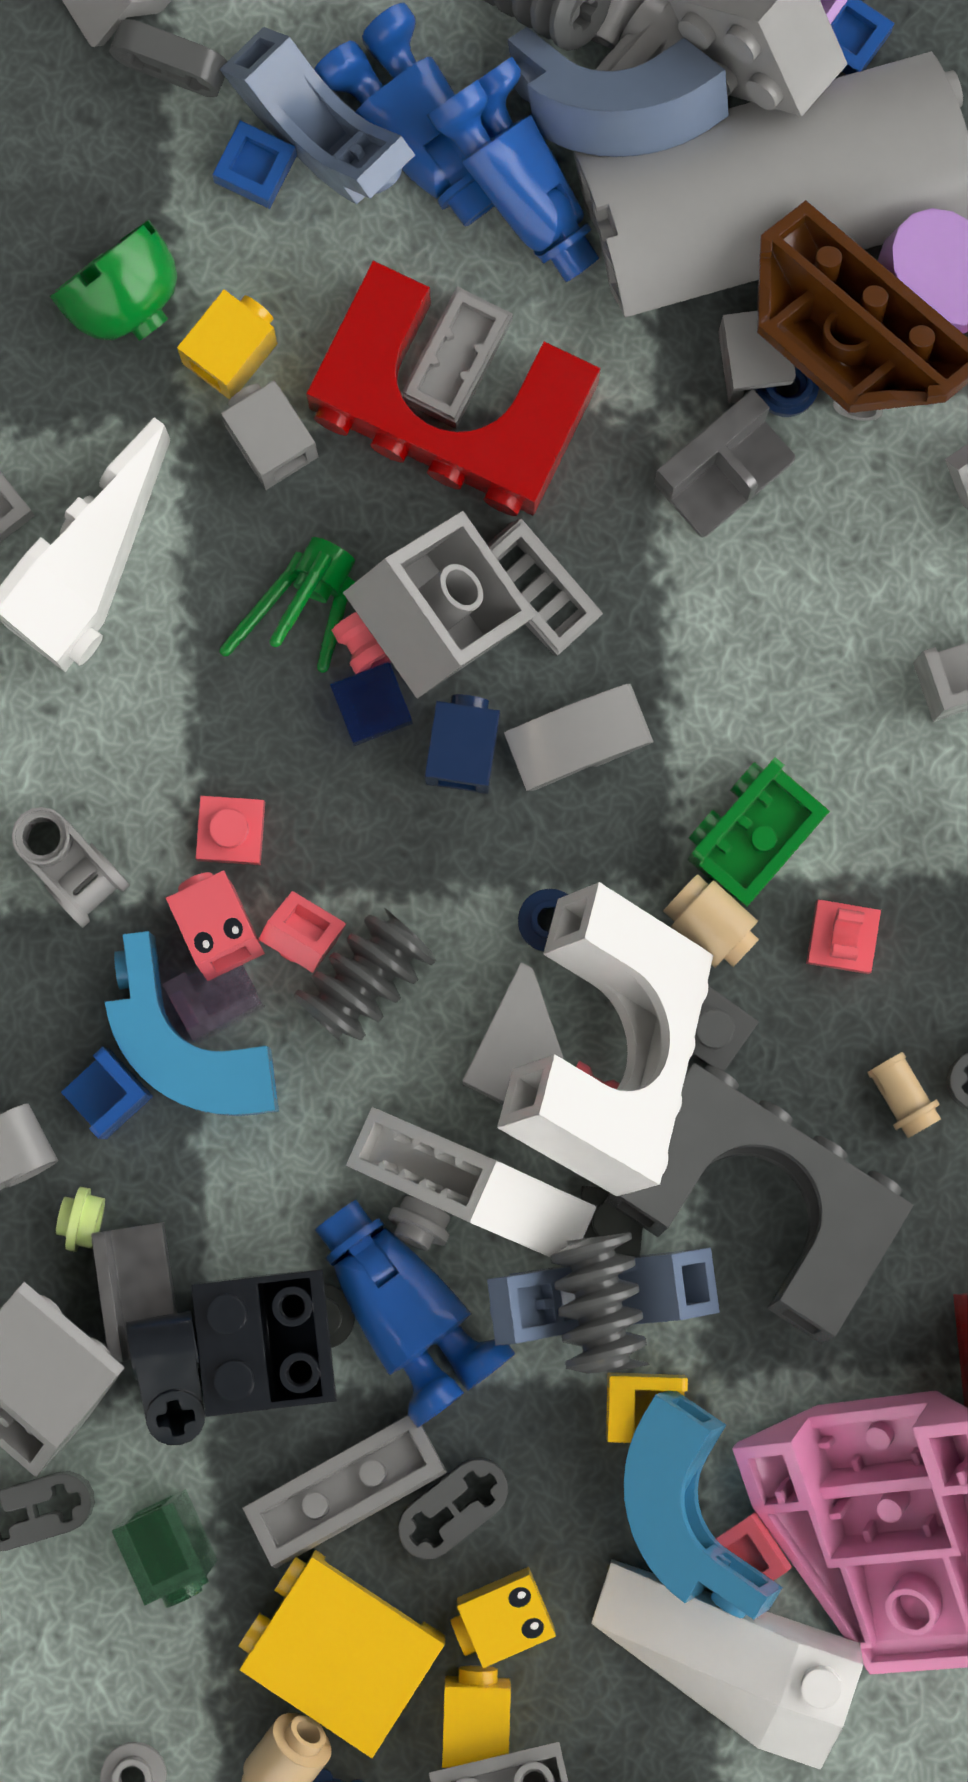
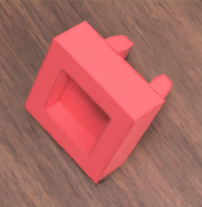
(843, 936)

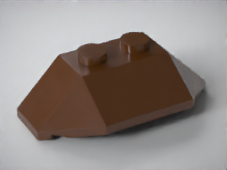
(852, 320)

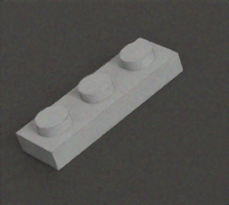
(344, 1491)

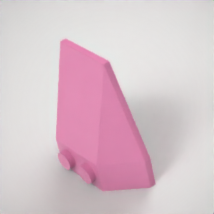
(874, 1520)

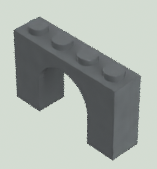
(848, 1211)

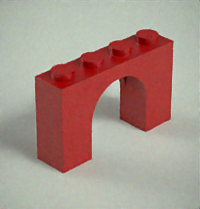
(505, 459)

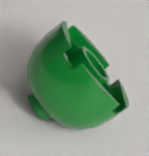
(121, 288)

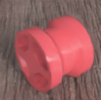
(360, 642)

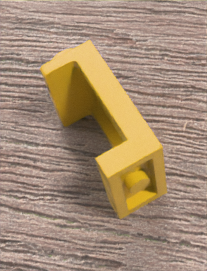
(339, 1653)

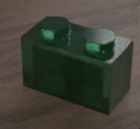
(166, 1550)

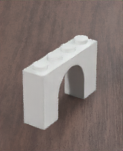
(658, 991)

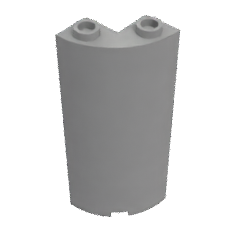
(859, 155)

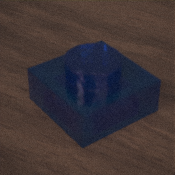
(371, 704)

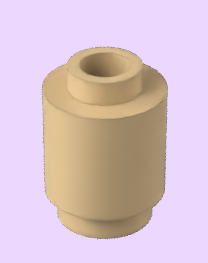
(713, 920)
(289, 1751)

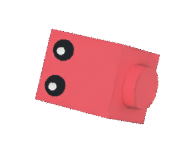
(214, 924)

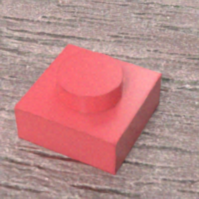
(230, 830)
(302, 931)
(756, 1546)

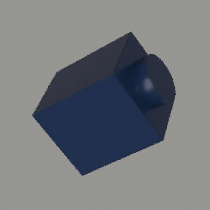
(462, 744)

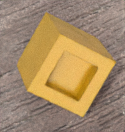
(629, 1398)

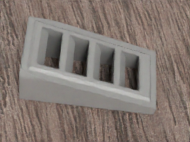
(552, 571)

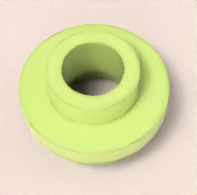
(80, 1218)

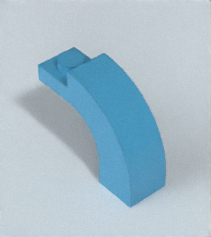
(202, 1079)
(666, 1513)

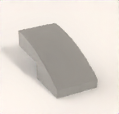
(578, 737)

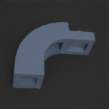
(620, 110)
(303, 111)
(670, 1289)

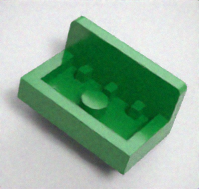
(757, 832)

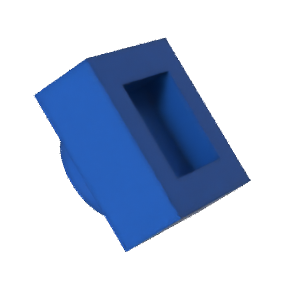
(860, 34)
(254, 164)

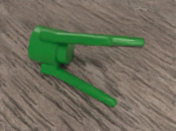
(317, 575)

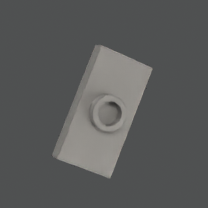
(456, 357)

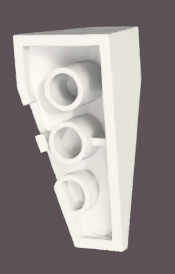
(65, 589)
(762, 1677)

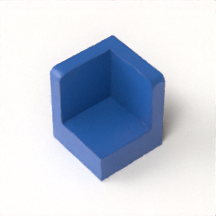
(106, 1094)

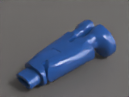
(404, 107)
(517, 170)
(405, 1311)

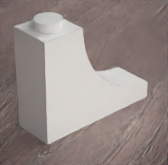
(469, 1184)

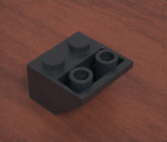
(264, 1342)

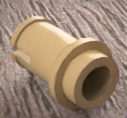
(904, 1095)

